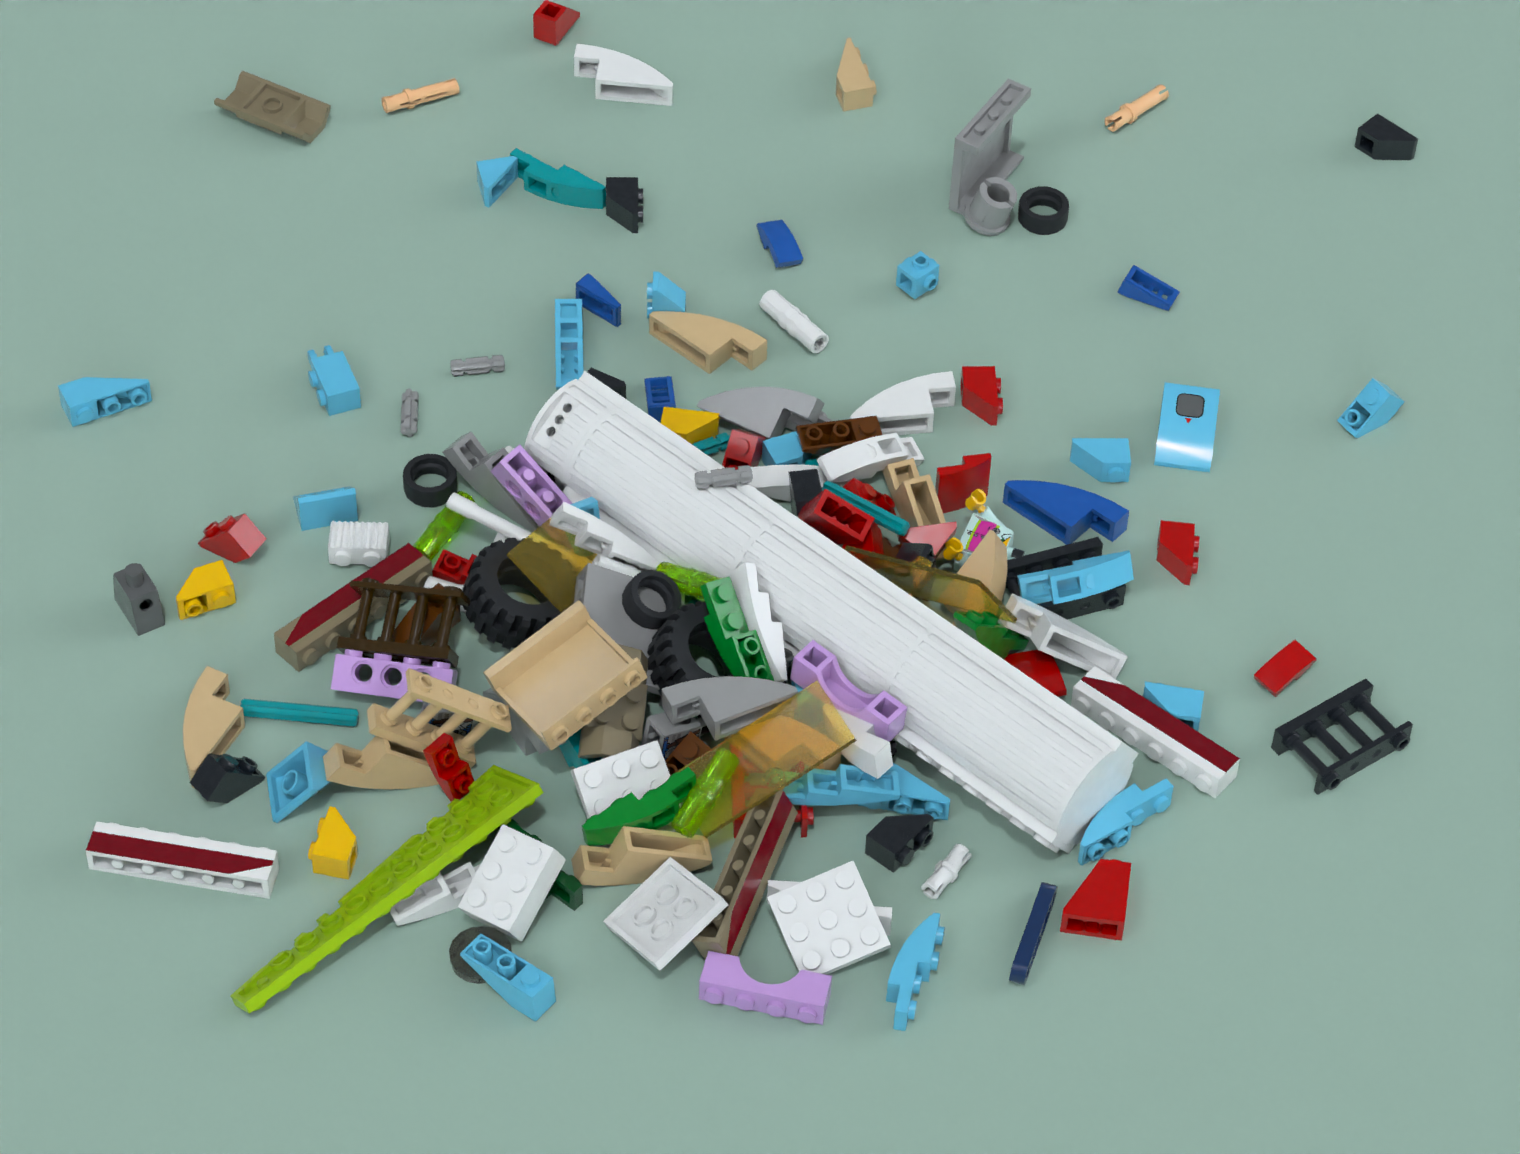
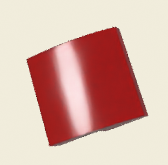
(957, 482)
(1040, 668)

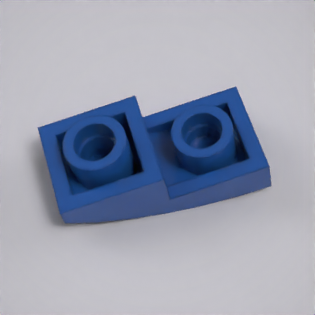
(781, 242)

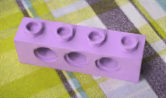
(529, 485)
(347, 677)

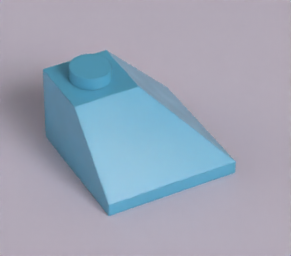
(296, 780)

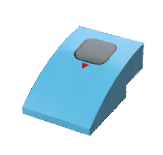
(1187, 427)

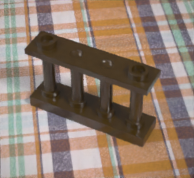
(412, 648)

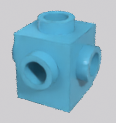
(917, 275)

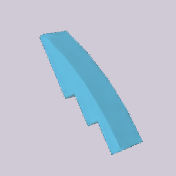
(568, 340)
(843, 787)

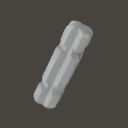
(477, 365)
(409, 412)
(723, 477)

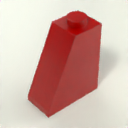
(836, 518)
(1099, 902)

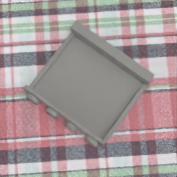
(984, 145)
(601, 594)

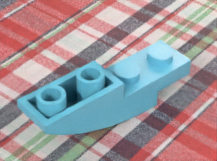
(1078, 580)
(1115, 820)
(912, 967)

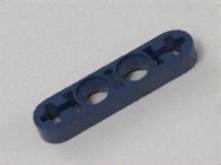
(1033, 933)

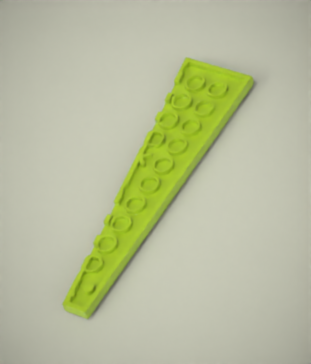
(489, 805)

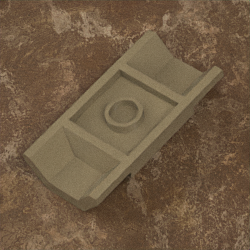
(276, 107)
(619, 725)

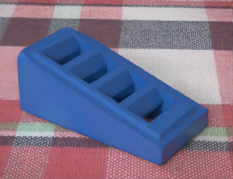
(1140, 284)
(598, 300)
(659, 399)

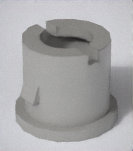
(991, 206)

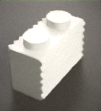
(358, 543)

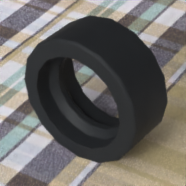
(1043, 223)
(424, 465)
(663, 586)

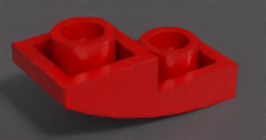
(452, 567)
(1284, 667)
(448, 769)

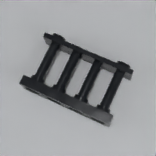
(1062, 557)
(1336, 711)

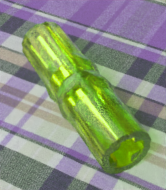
(440, 530)
(687, 579)
(705, 792)

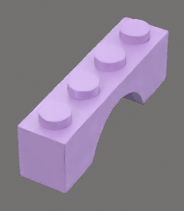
(880, 709)
(800, 998)

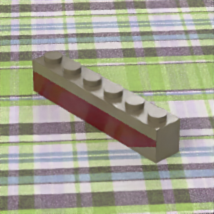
(319, 627)
(747, 874)

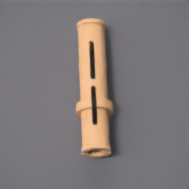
(410, 98)
(1129, 111)

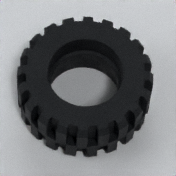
(492, 609)
(670, 650)

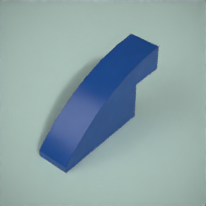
(1065, 509)

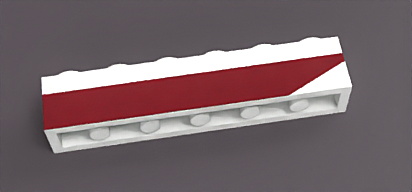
(1155, 732)
(182, 859)

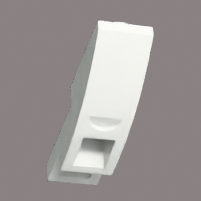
(867, 457)

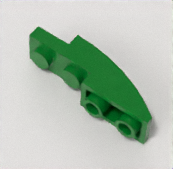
(989, 632)
(730, 633)
(650, 812)

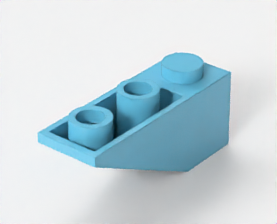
(99, 397)
(915, 798)
(511, 977)

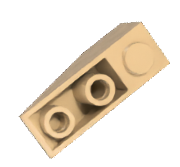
(853, 83)

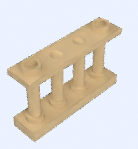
(419, 734)

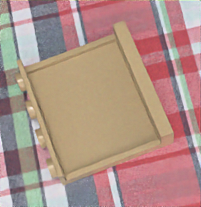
(564, 676)

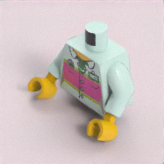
(976, 530)

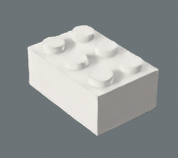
(512, 883)

